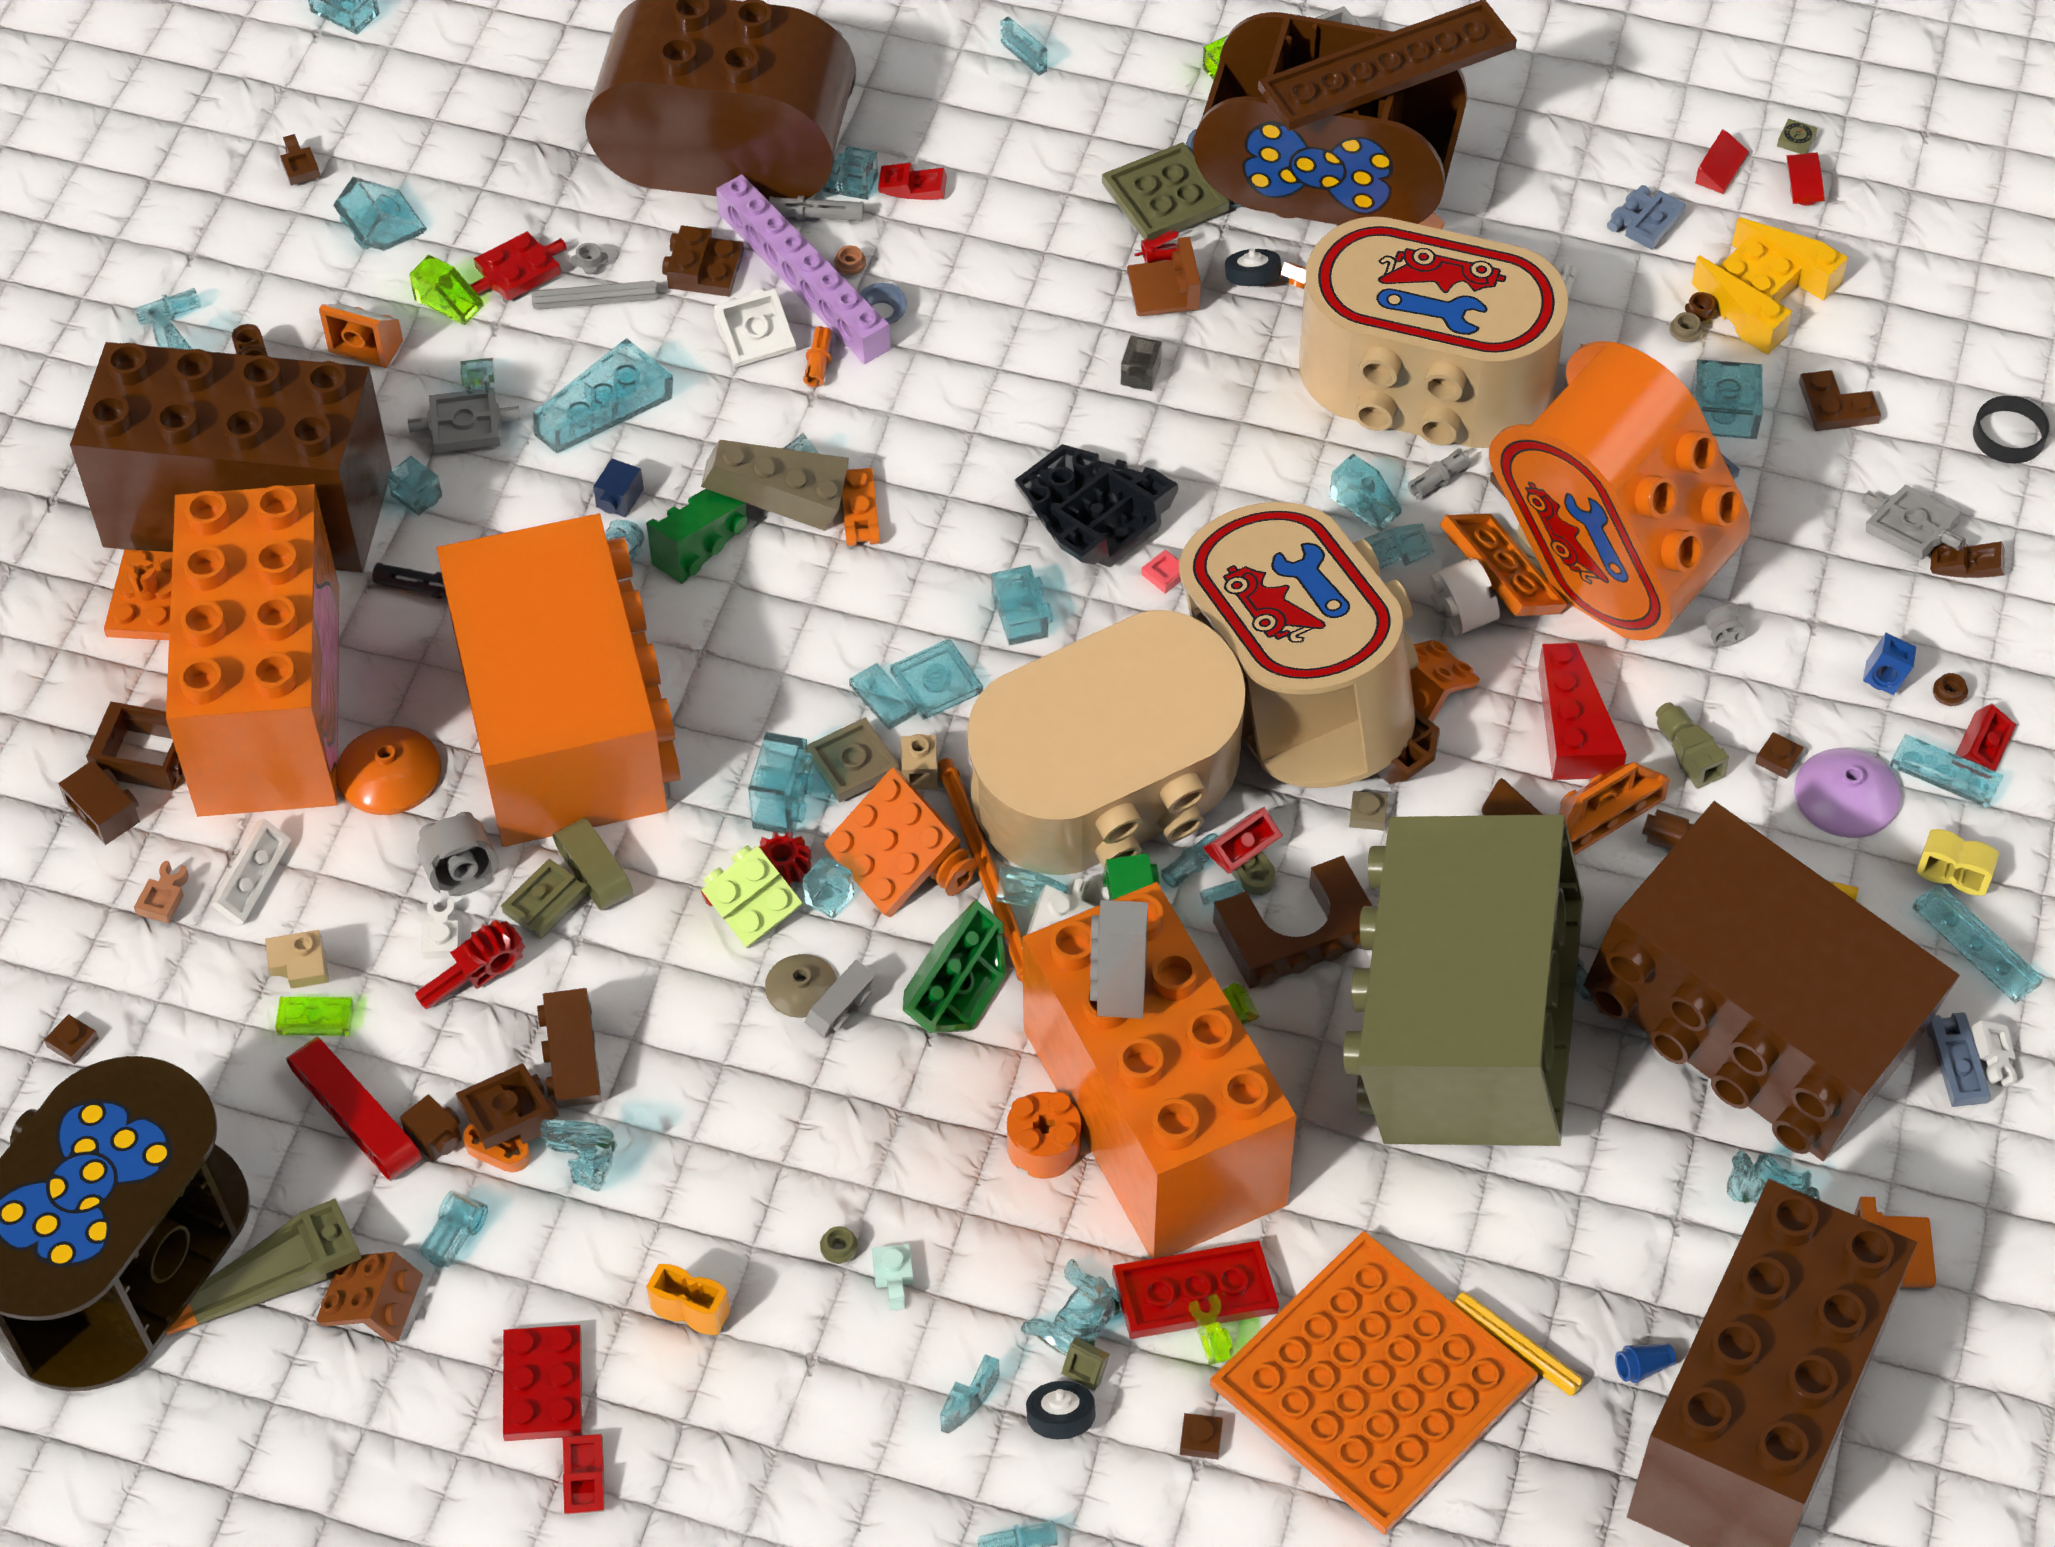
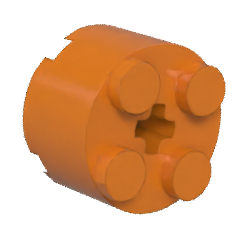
(1043, 1134)

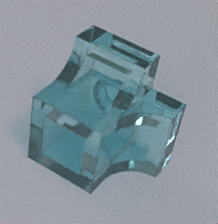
(853, 173)

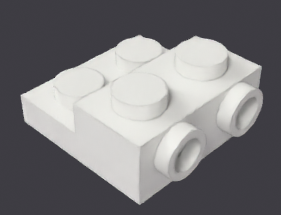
(754, 327)

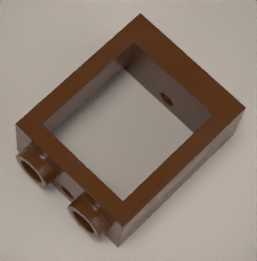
(110, 735)

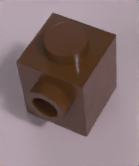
(432, 1127)

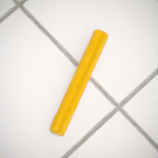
(1521, 1345)

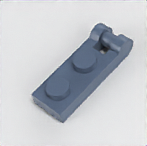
(1959, 1060)

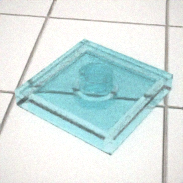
(936, 678)

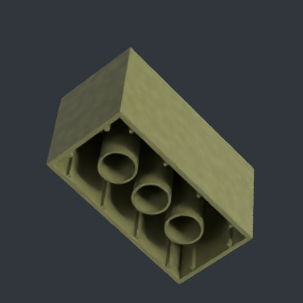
(1464, 963)

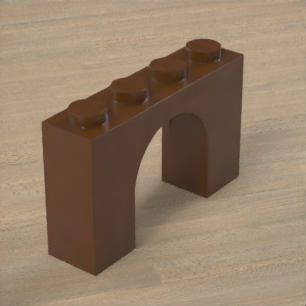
(1267, 955)

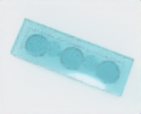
(1946, 770)

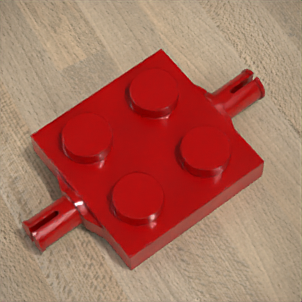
(517, 266)

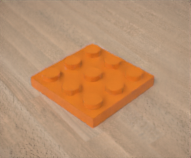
(891, 842)

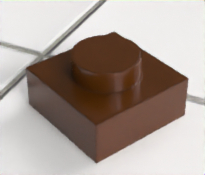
(1779, 755)
(71, 1039)
(1201, 1436)

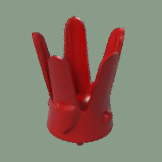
(1156, 249)

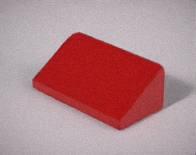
(1721, 163)
(1986, 737)
(1243, 840)

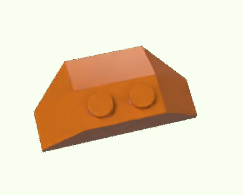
(1611, 802)

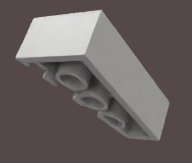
(1119, 958)

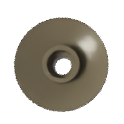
(797, 997)

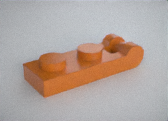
(860, 507)

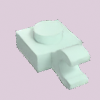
(893, 1270)

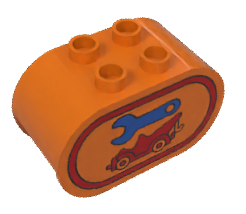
(1622, 491)

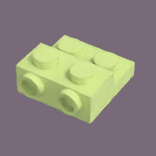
(750, 895)

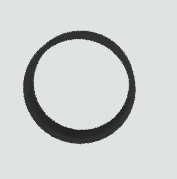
(2017, 405)

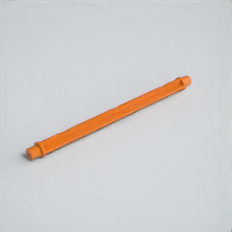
(978, 849)

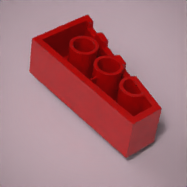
(1576, 720)

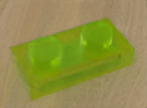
(314, 1016)

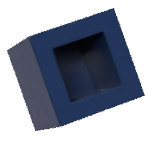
(618, 488)

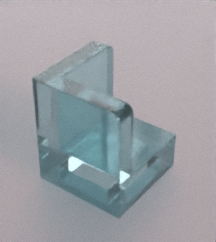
(828, 886)

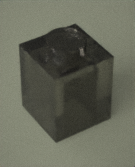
(1141, 363)

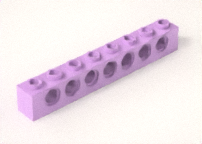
(803, 269)

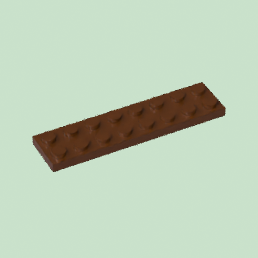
(1386, 64)

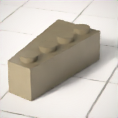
(778, 480)

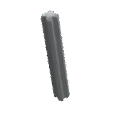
(594, 294)

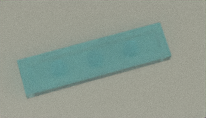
(1977, 943)

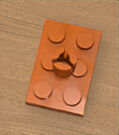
(141, 596)

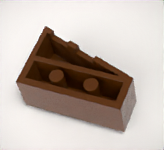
(570, 1048)

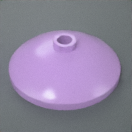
(1846, 805)

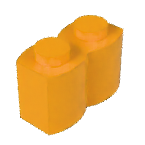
(682, 1298)

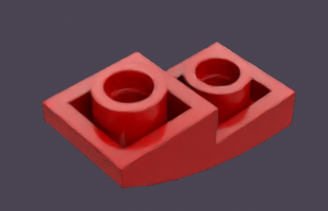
(1805, 178)

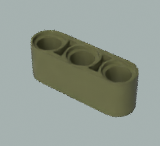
(592, 863)

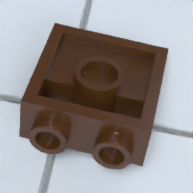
(702, 262)
(507, 1107)

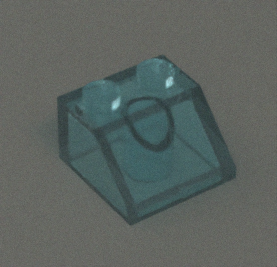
(377, 214)

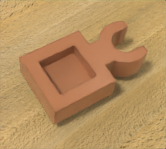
(162, 897)

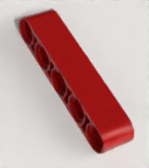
(354, 1108)

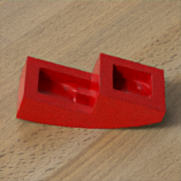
(904, 182)
(583, 1474)

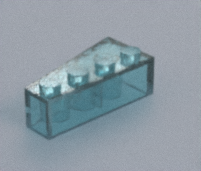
(603, 396)

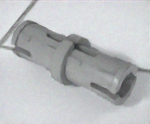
(1439, 474)

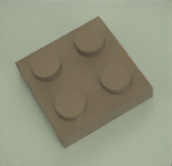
(851, 759)

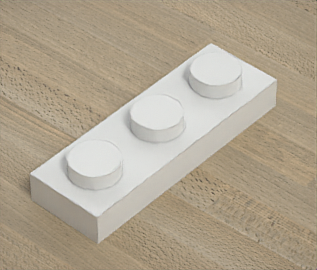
(250, 871)

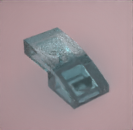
(1401, 543)
(1023, 886)
(966, 1400)

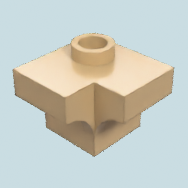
(298, 958)

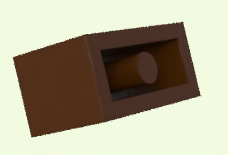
(100, 802)

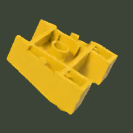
(1762, 274)

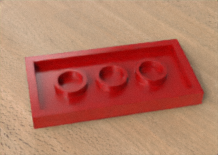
(1159, 1290)

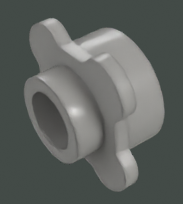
(589, 257)

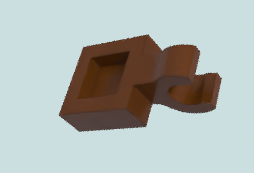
(298, 163)

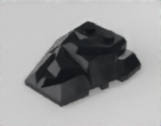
(1095, 506)

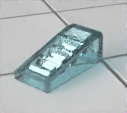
(165, 332)

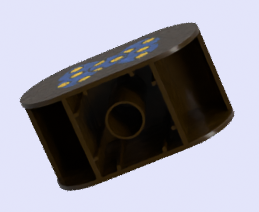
(110, 1220)

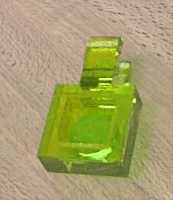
(1214, 1340)

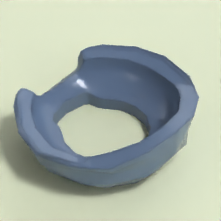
(887, 294)

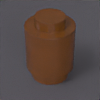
(1665, 829)

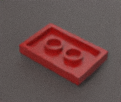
(542, 1382)

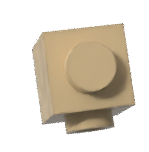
(920, 760)

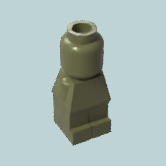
(1693, 746)

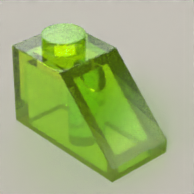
(444, 290)

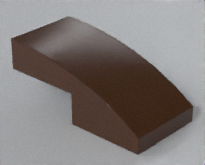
(1970, 562)

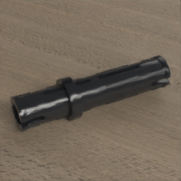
(387, 575)

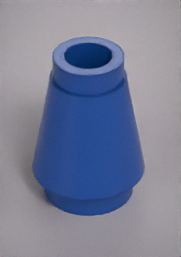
(1642, 1361)

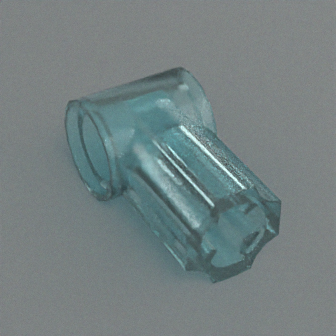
(457, 1220)

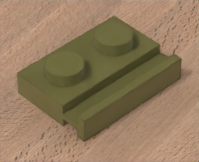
(544, 898)

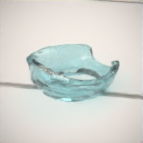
(630, 531)

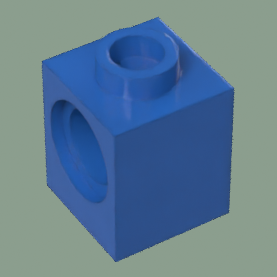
(1889, 664)

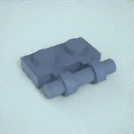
(1654, 220)

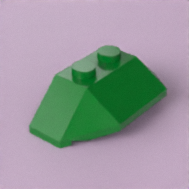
(958, 973)

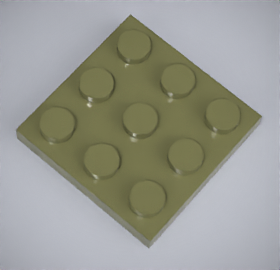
(1164, 192)

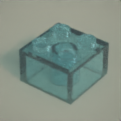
(1729, 397)
(780, 783)

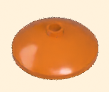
(392, 782)

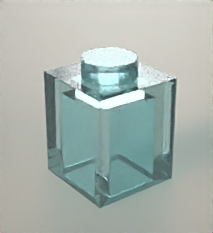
(414, 485)

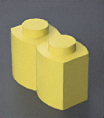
(1959, 862)

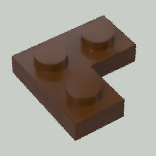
(1836, 410)

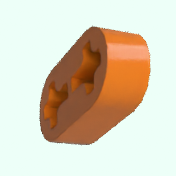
(497, 1155)

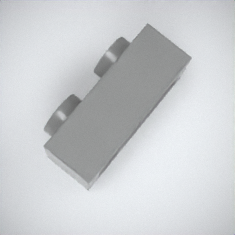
(832, 1007)

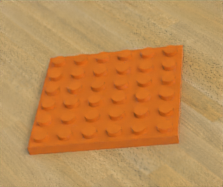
(1373, 1381)

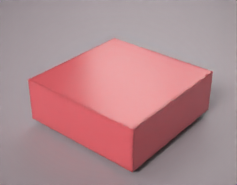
(1163, 571)

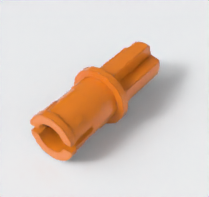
(818, 357)

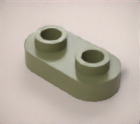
(1259, 868)

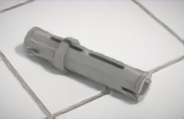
(818, 209)

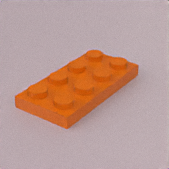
(1507, 566)

